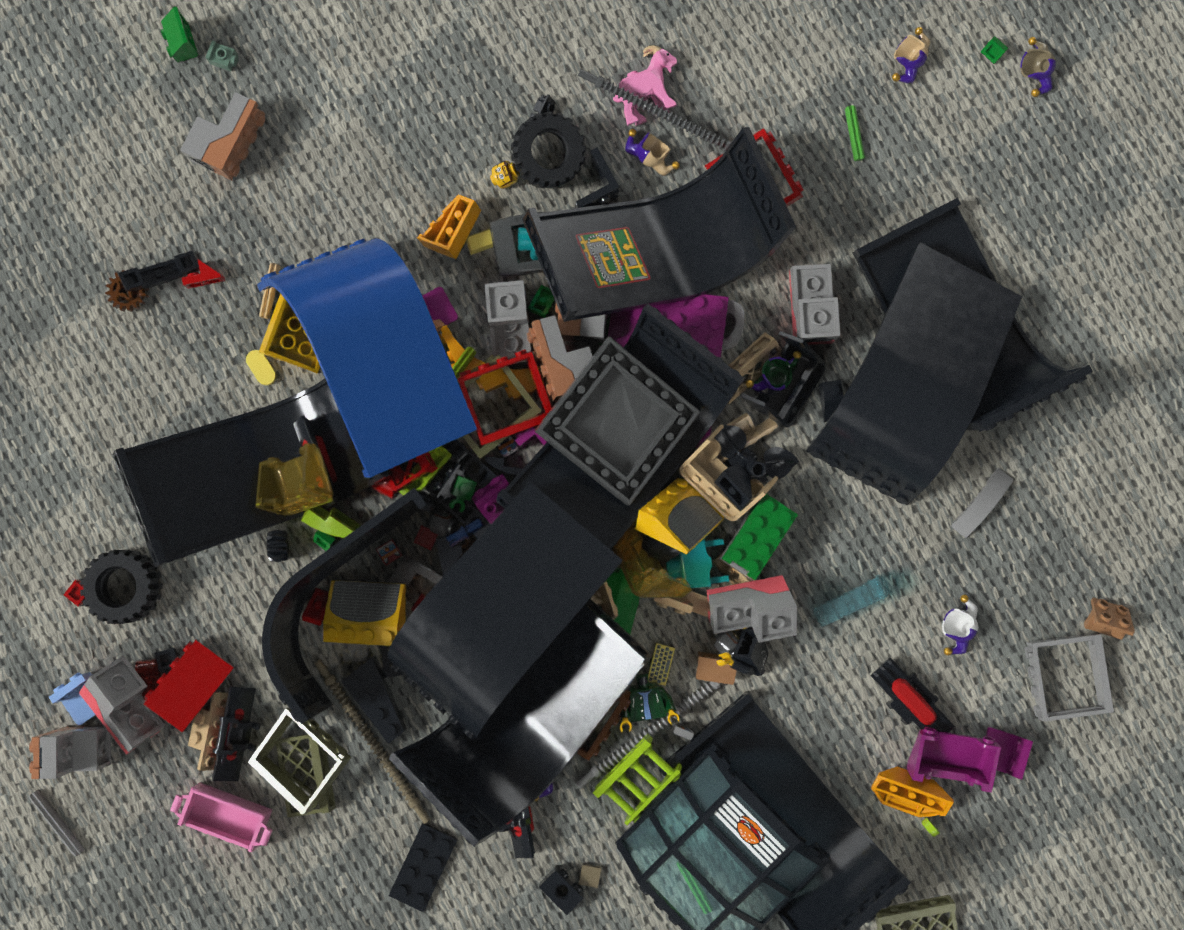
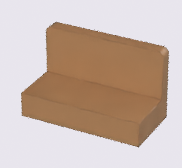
(710, 671)

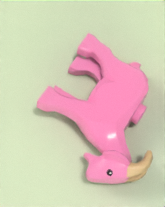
(648, 84)

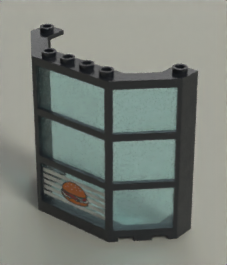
(717, 850)

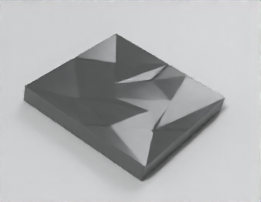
(617, 421)

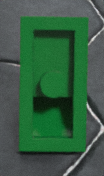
(542, 302)

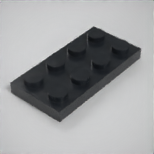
(423, 867)

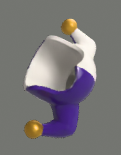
(961, 626)

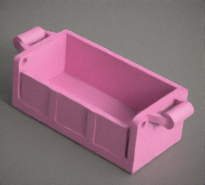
(224, 816)

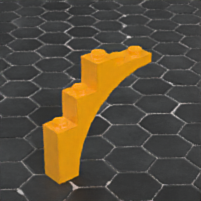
(493, 379)

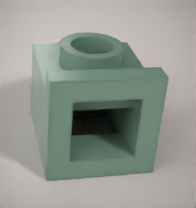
(227, 61)

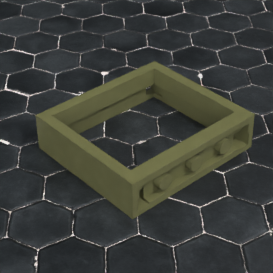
(530, 412)
(280, 780)

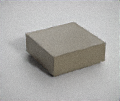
(590, 875)

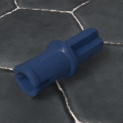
(464, 532)

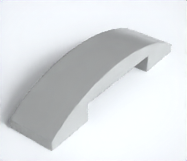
(982, 503)

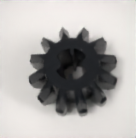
(277, 545)

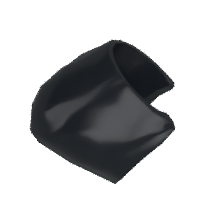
(658, 550)

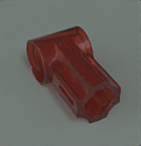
(148, 672)

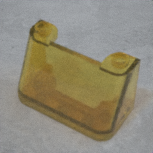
(294, 484)
(644, 573)

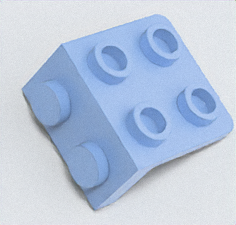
(72, 700)

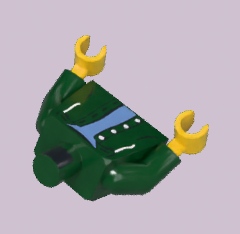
(647, 703)

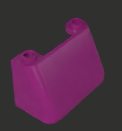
(954, 758)

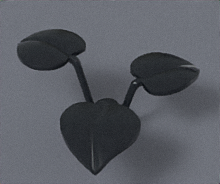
(777, 459)

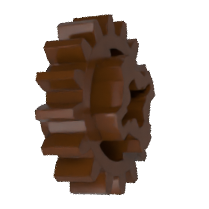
(118, 292)

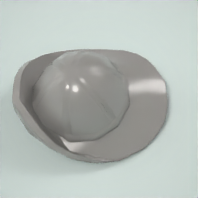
(735, 324)

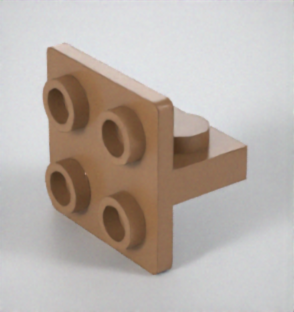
(1109, 619)

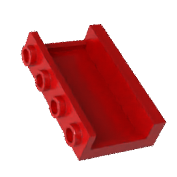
(187, 685)

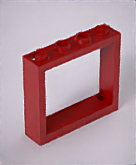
(778, 156)
(501, 363)

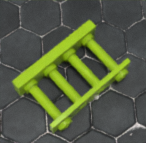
(631, 760)

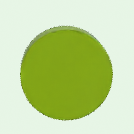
(930, 827)

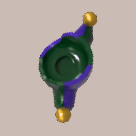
(776, 374)

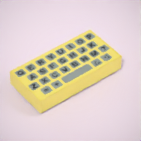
(660, 664)

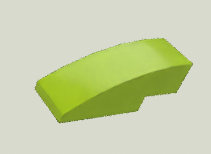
(440, 457)
(331, 523)

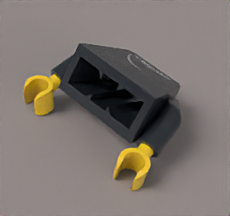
(748, 656)

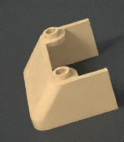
(704, 468)

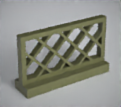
(320, 767)
(918, 910)

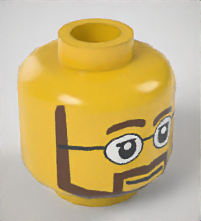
(504, 174)

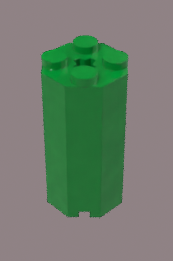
(624, 600)

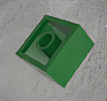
(179, 36)

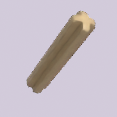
(269, 295)

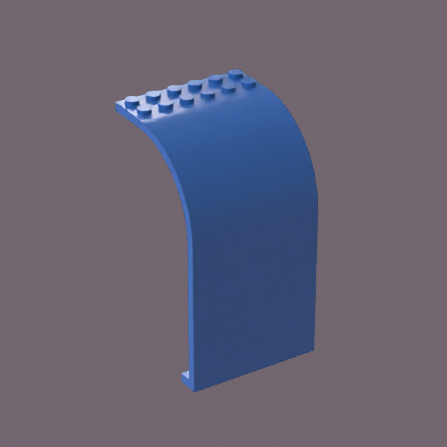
(376, 351)

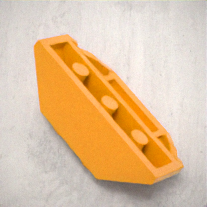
(921, 799)

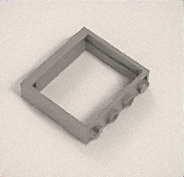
(1099, 672)

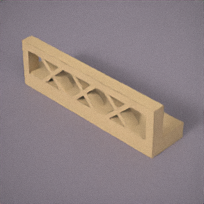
(755, 353)

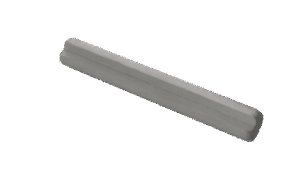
(56, 823)

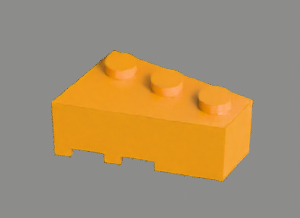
(452, 227)

